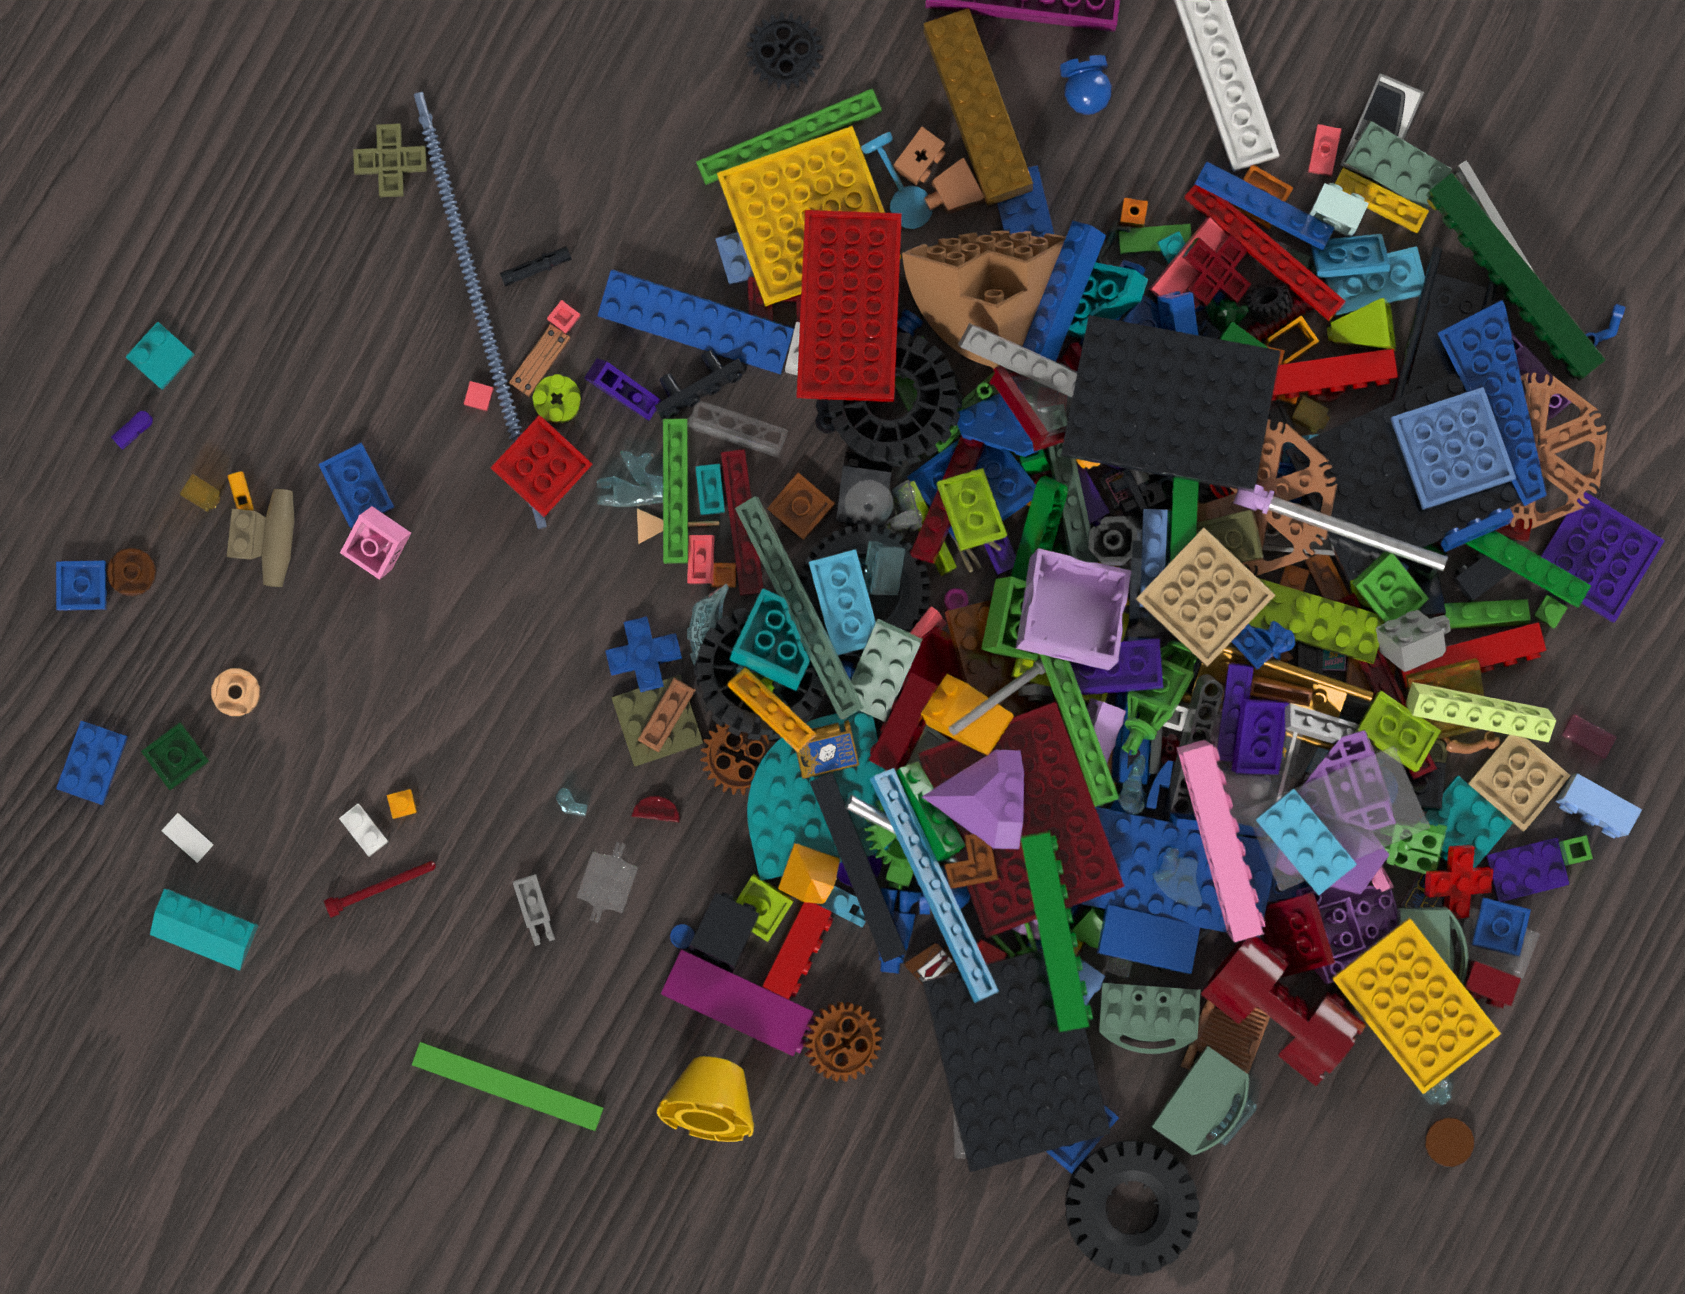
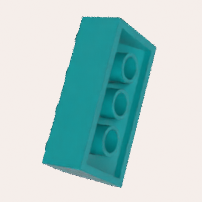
(202, 929)

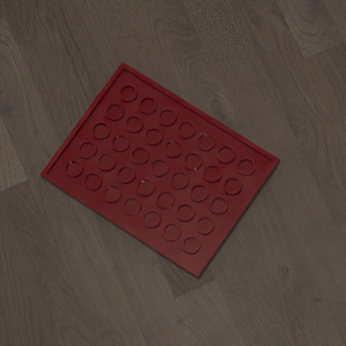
(1053, 801)

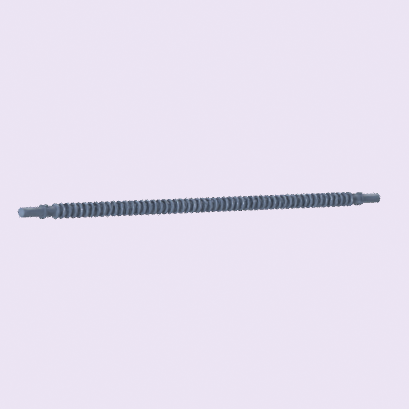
(426, 121)

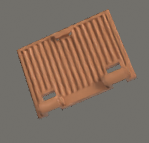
(1225, 1036)

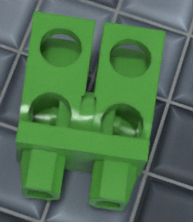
(1420, 851)

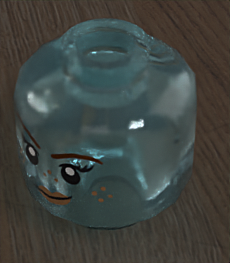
(1439, 1093)

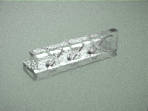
(736, 437)

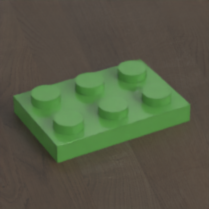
(1389, 588)

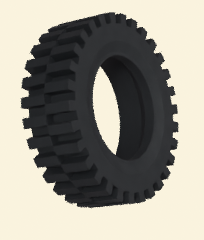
(913, 581)

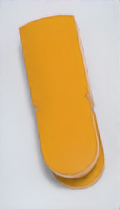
(239, 490)

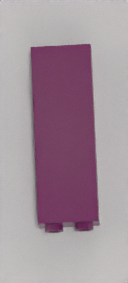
(738, 1003)

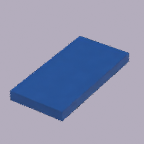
(1148, 939)

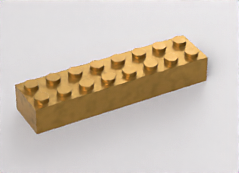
(978, 107)

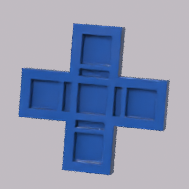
(643, 654)

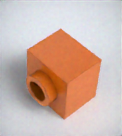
(1133, 220)

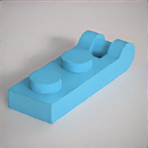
(841, 903)

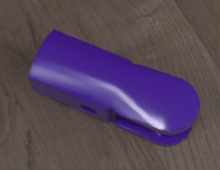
(132, 429)

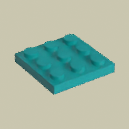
(1468, 820)

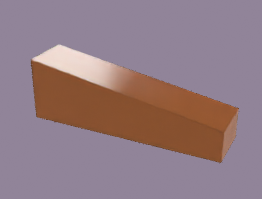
(1280, 690)

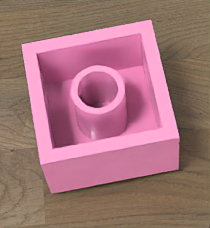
(375, 542)

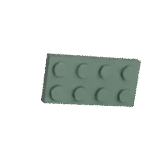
(1396, 164)
(884, 668)

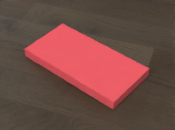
(1179, 272)

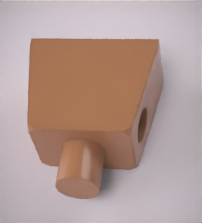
(955, 189)

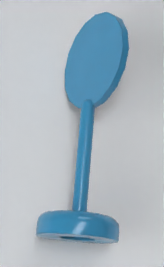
(907, 199)

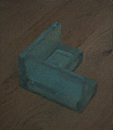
(882, 568)

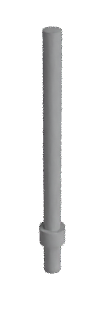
(1037, 668)

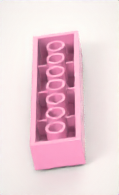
(1220, 841)

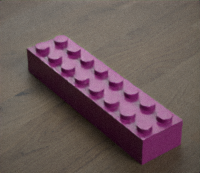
(1074, 13)

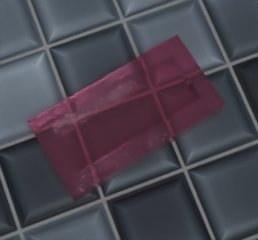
(1588, 736)

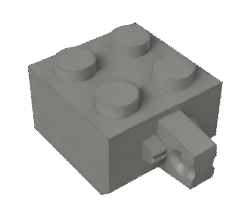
(1413, 639)

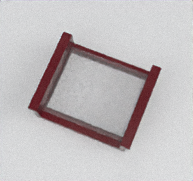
(1036, 406)

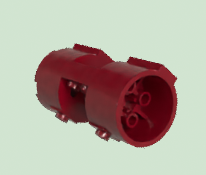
(1317, 1035)

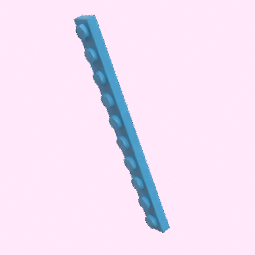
(934, 885)

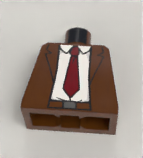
(932, 963)

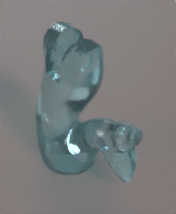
(628, 494)
(1133, 797)

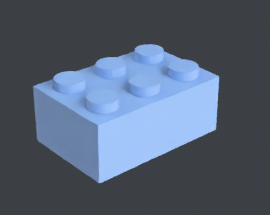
(1597, 806)

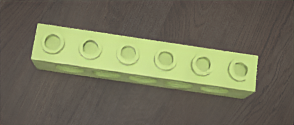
(1480, 712)

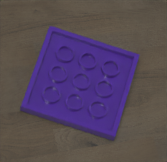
(1604, 552)

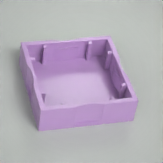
(1073, 609)

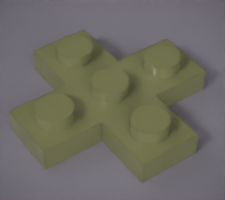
(390, 160)

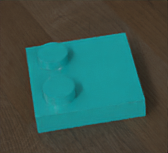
(160, 355)

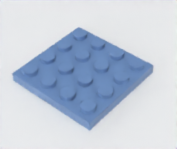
(1453, 448)

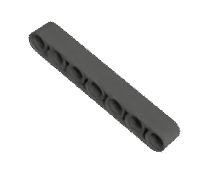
(1193, 723)

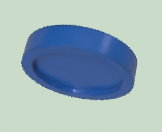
(682, 936)

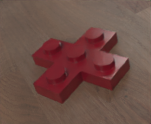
(1216, 270)

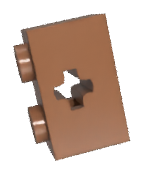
(922, 143)

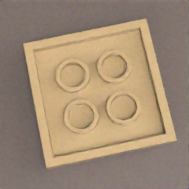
(1519, 780)

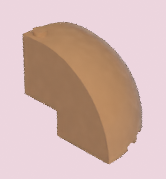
(982, 282)

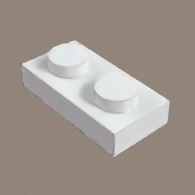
(363, 830)

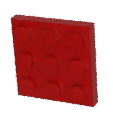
(541, 466)

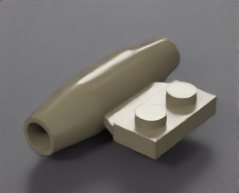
(268, 536)

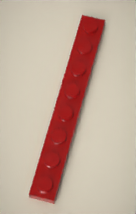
(1267, 251)

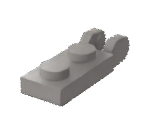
(533, 906)

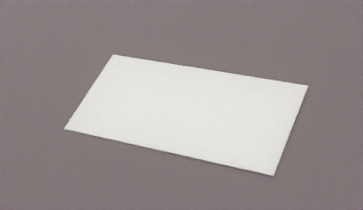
(187, 837)

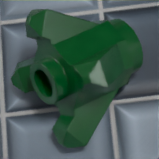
(1225, 312)

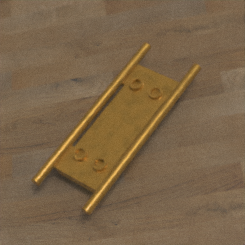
(1327, 693)

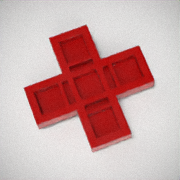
(1459, 880)

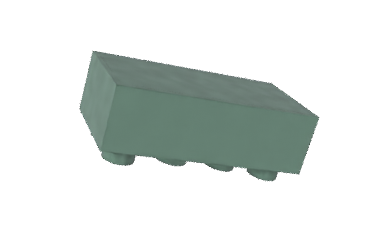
(1436, 926)
(1149, 1015)
(1203, 1102)

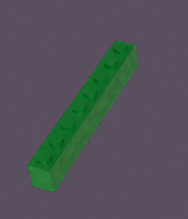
(1055, 932)

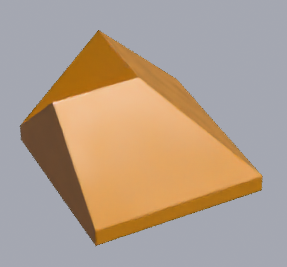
(809, 874)

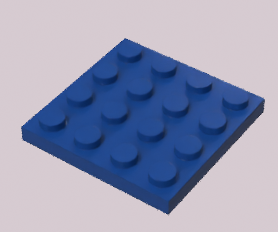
(1007, 479)

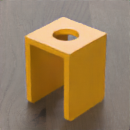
(1307, 332)

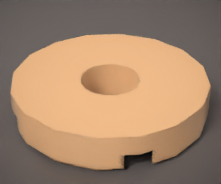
(222, 686)

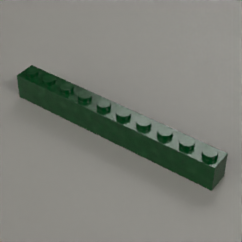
(1515, 277)

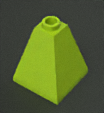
(1366, 327)

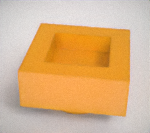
(401, 804)

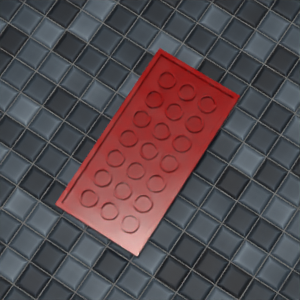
(849, 306)

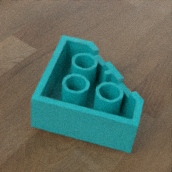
(1107, 295)
(772, 642)

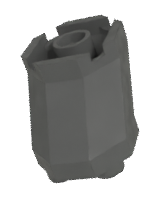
(1113, 537)

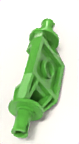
(1159, 705)

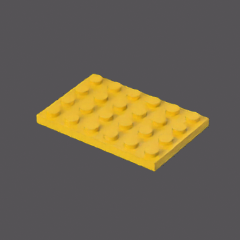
(1416, 1005)

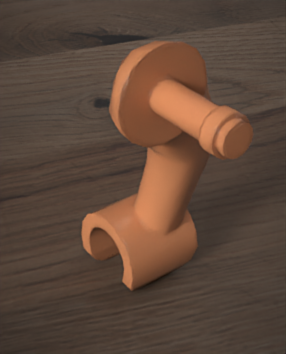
(1463, 748)

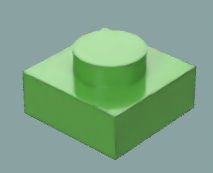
(1550, 611)

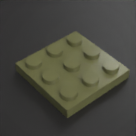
(634, 713)

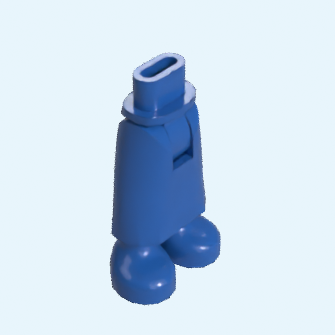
(903, 920)

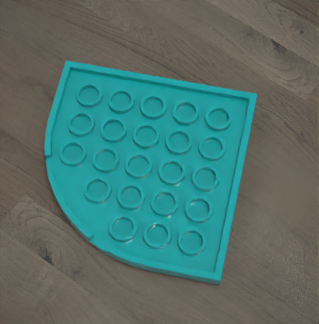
(784, 805)

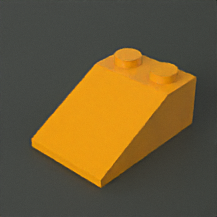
(955, 700)

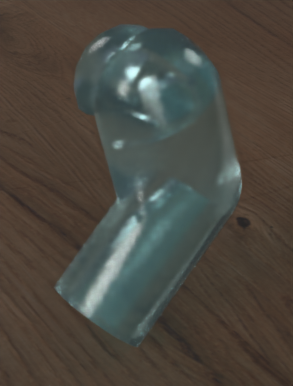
(568, 804)

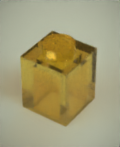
(1310, 414)
(200, 493)

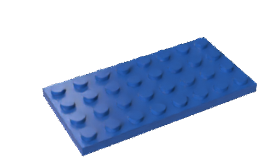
(1139, 852)

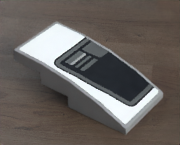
(1389, 106)

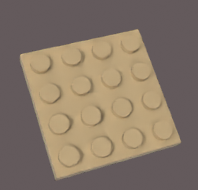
(1205, 597)

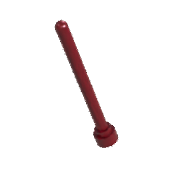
(336, 905)

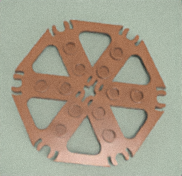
(1556, 441)
(1285, 488)

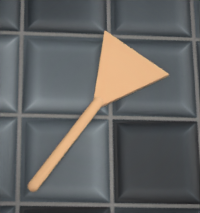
(650, 525)

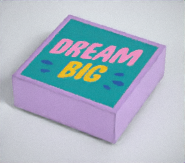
(1333, 661)

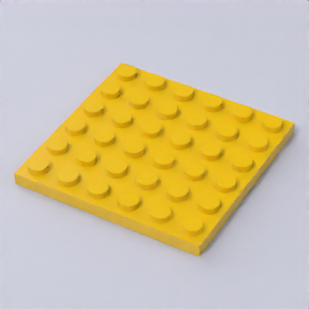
(771, 201)

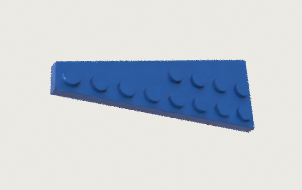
(1486, 358)

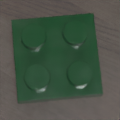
(175, 756)

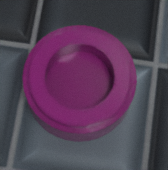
(955, 599)

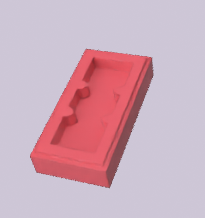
(1324, 150)

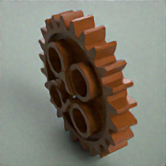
(730, 776)
(831, 1023)

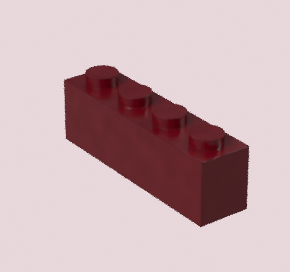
(905, 724)

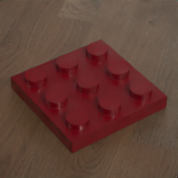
(1299, 932)

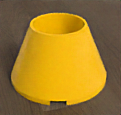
(709, 1101)

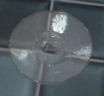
(868, 492)

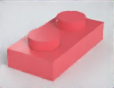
(700, 559)

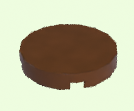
(131, 572)
(1449, 1142)

